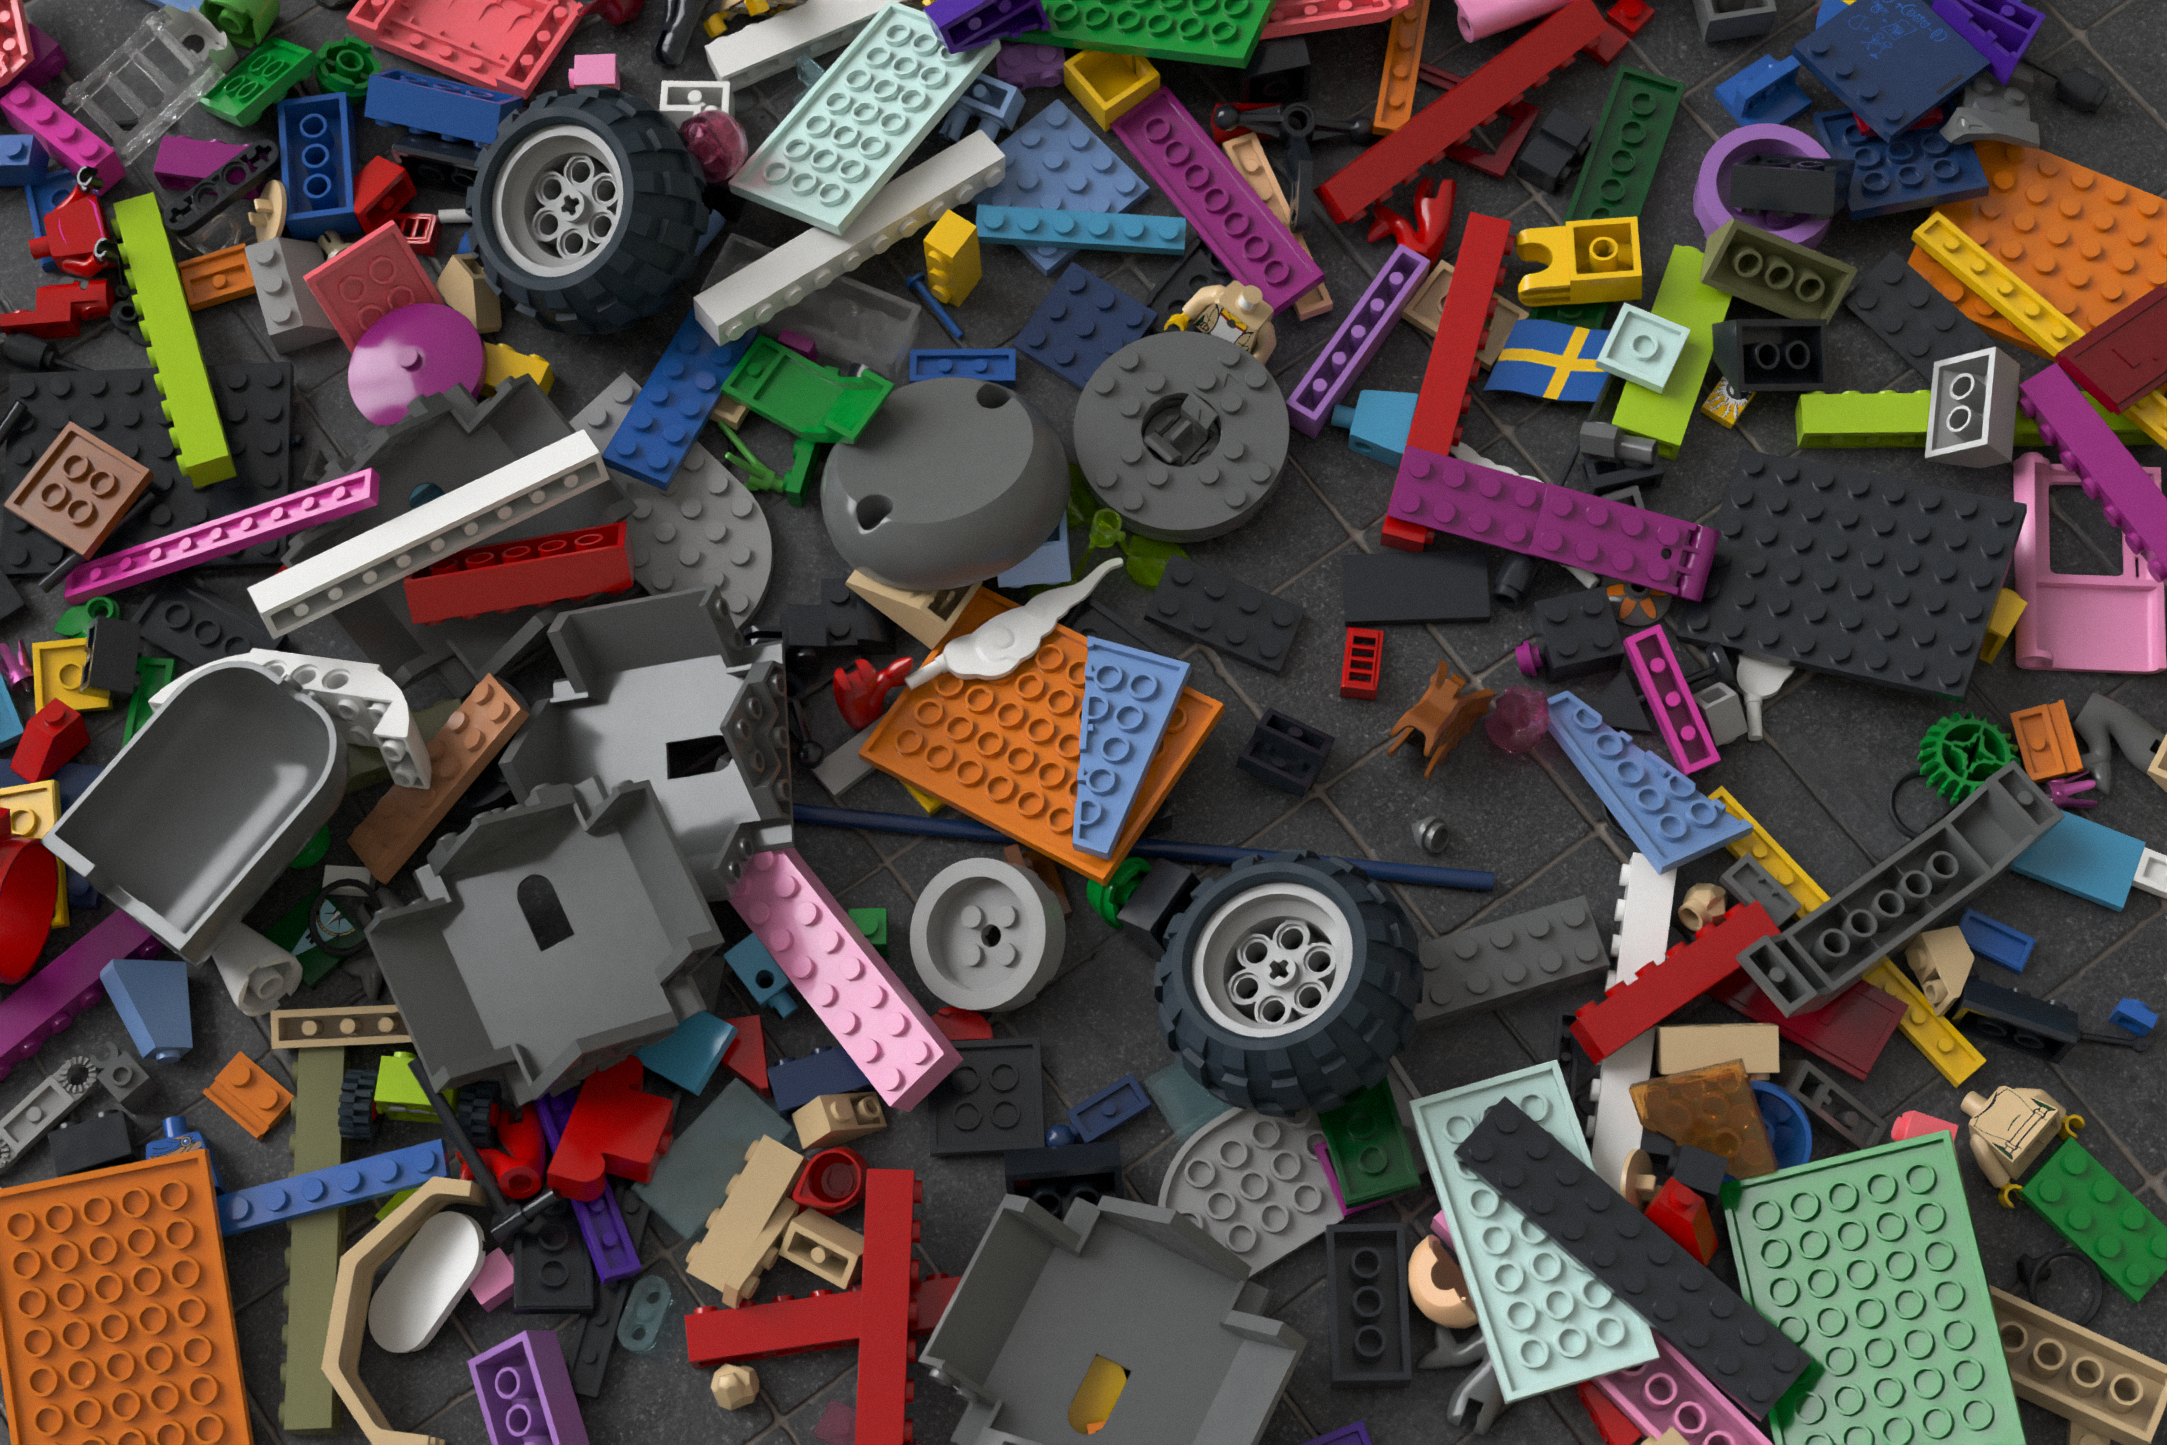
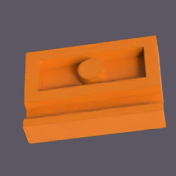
(217, 277)
(2046, 742)
(249, 1096)

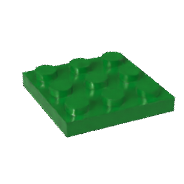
(259, 81)

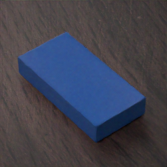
(1996, 941)

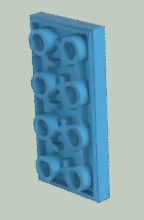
(2084, 861)
(691, 1053)

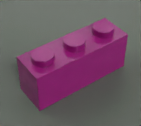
(188, 161)

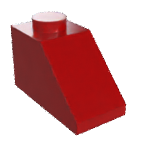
(381, 192)
(49, 742)
(747, 1054)
(1684, 1219)

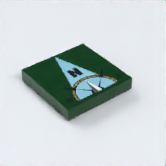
(332, 925)

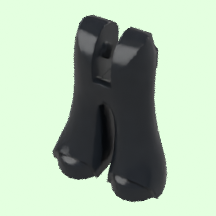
(676, 30)

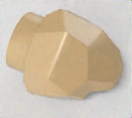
(1702, 905)
(734, 1386)

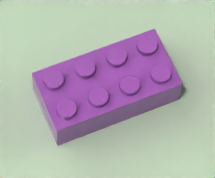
(527, 1392)

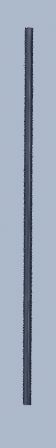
(1143, 846)

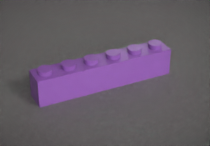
(1356, 341)

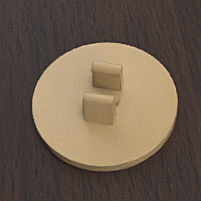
(270, 211)
(1638, 1180)

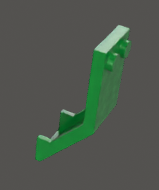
(805, 395)

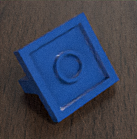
(1764, 93)

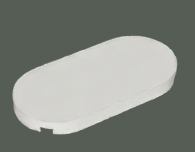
(427, 1282)

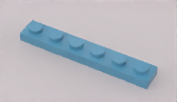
(1081, 229)

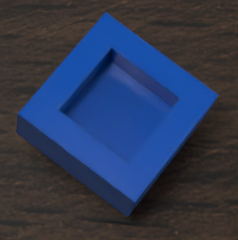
(2133, 1017)

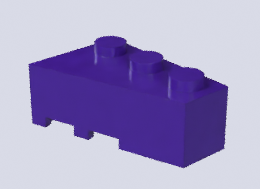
(974, 23)
(1995, 28)

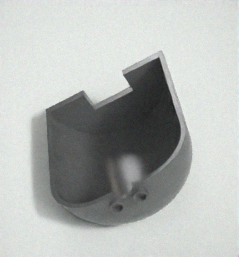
(207, 804)

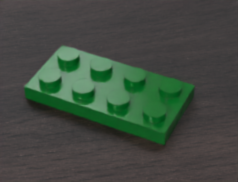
(2099, 1218)

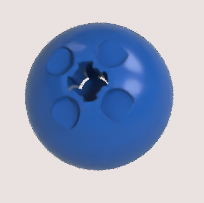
(1787, 1125)

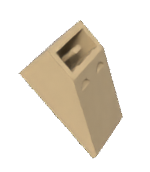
(920, 612)

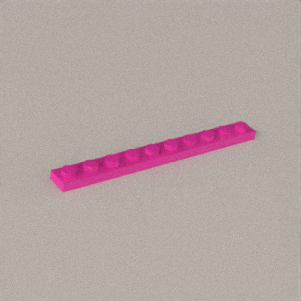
(224, 536)

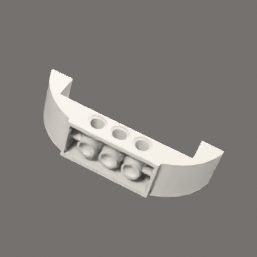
(358, 699)

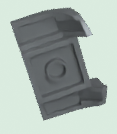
(1995, 111)

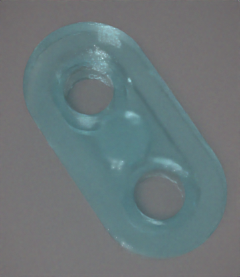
(644, 1315)

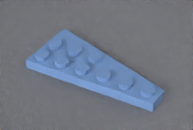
(1122, 725)
(1642, 791)

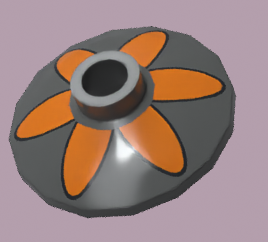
(1635, 608)

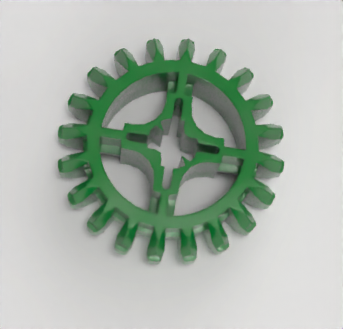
(1939, 755)

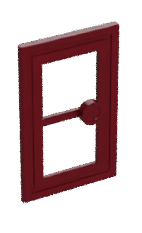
(1496, 165)

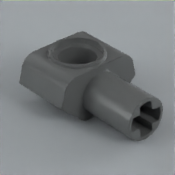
(1611, 444)

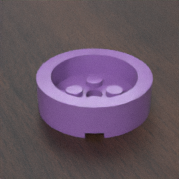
(1713, 184)

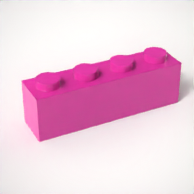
(61, 134)
(1671, 700)

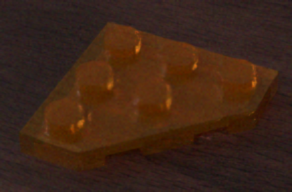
(1709, 1111)

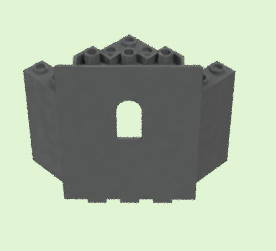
(449, 444)
(660, 677)
(482, 988)
(1118, 1286)

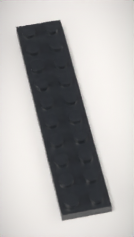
(1633, 1258)

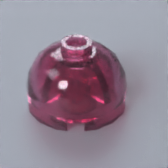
(716, 142)

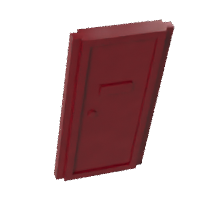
(2123, 355)
(1843, 1033)

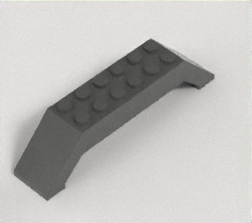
(1902, 895)

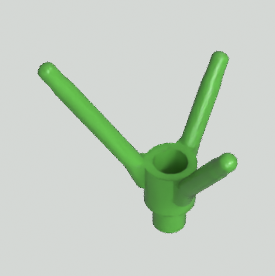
(760, 475)

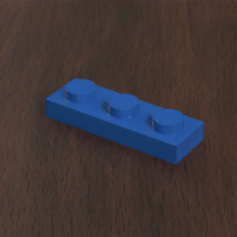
(985, 364)

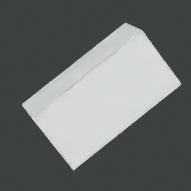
(335, 873)

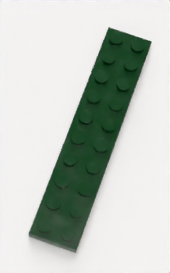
(1619, 167)

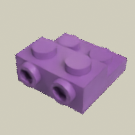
(1030, 64)

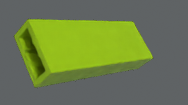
(1696, 307)

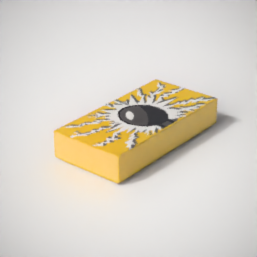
(1725, 404)

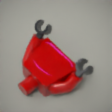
(78, 231)

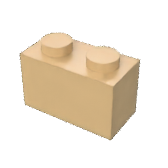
(824, 1248)

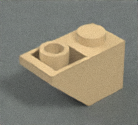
(468, 293)
(1941, 965)
(838, 1119)

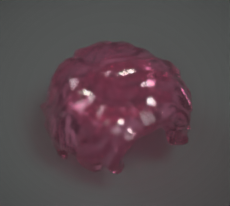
(1519, 719)

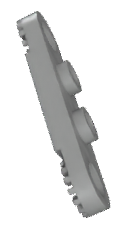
(43, 1110)

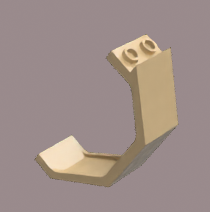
(353, 1297)

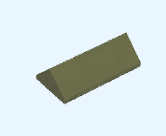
(1774, 272)

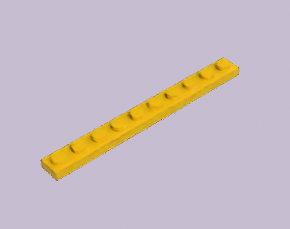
(2021, 306)
(1930, 1034)

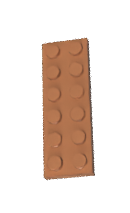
(457, 758)

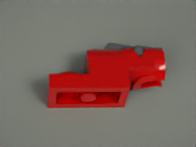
(62, 308)

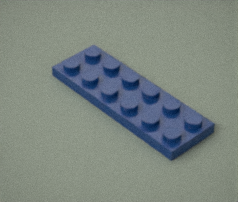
(675, 404)

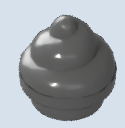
(1431, 834)

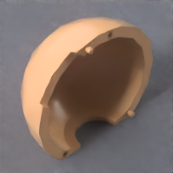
(1439, 1286)

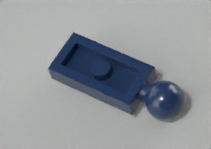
(1101, 1113)

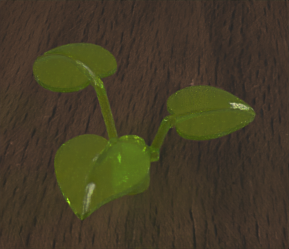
(1146, 558)

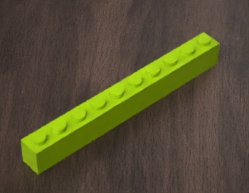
(173, 341)
(1902, 421)

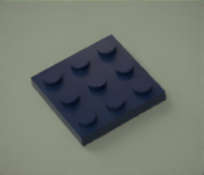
(1082, 326)

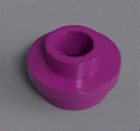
(1528, 658)

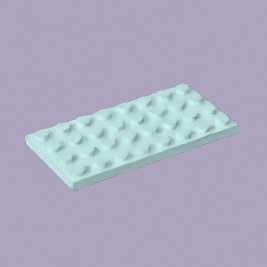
(860, 121)
(1534, 1304)

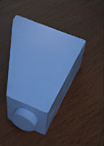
(152, 1005)

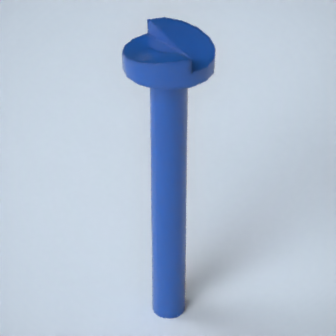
(917, 281)

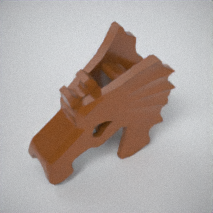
(1441, 716)

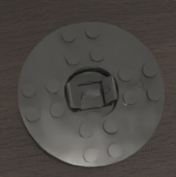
(1181, 436)

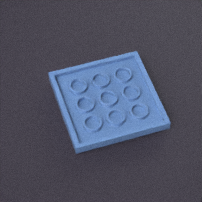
(1061, 167)

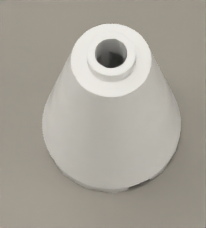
(256, 970)

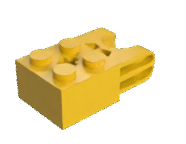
(1584, 261)

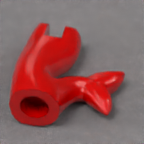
(1431, 215)
(863, 691)
(524, 1169)

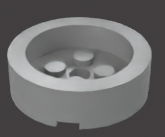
(952, 926)

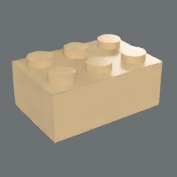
(1700, 1045)

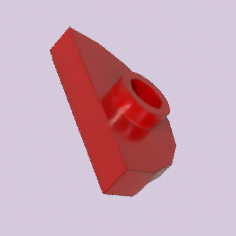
(962, 1024)

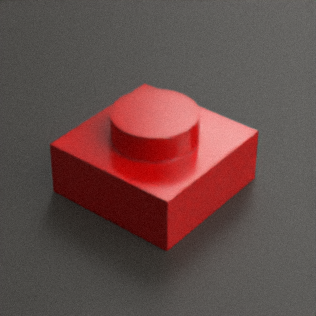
(1630, 16)

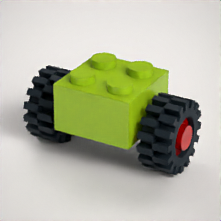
(400, 1097)

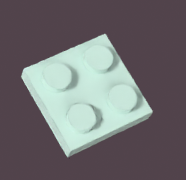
(1642, 348)

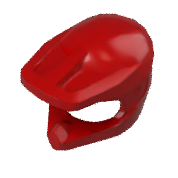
(831, 1182)

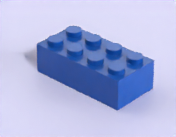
(438, 106)
(318, 164)

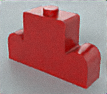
(612, 1132)

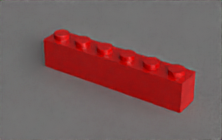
(1671, 984)

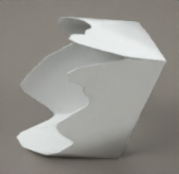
(196, 24)

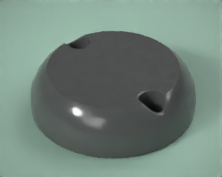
(946, 485)

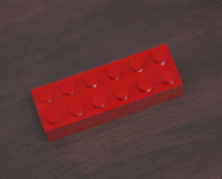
(523, 573)

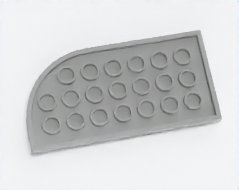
(697, 530)
(1259, 1180)

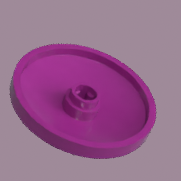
(414, 354)

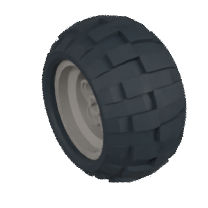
(538, 207)
(1275, 922)

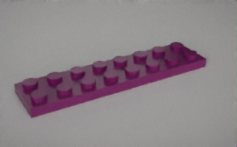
(1216, 200)

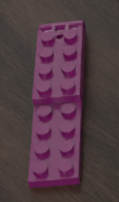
(1554, 523)

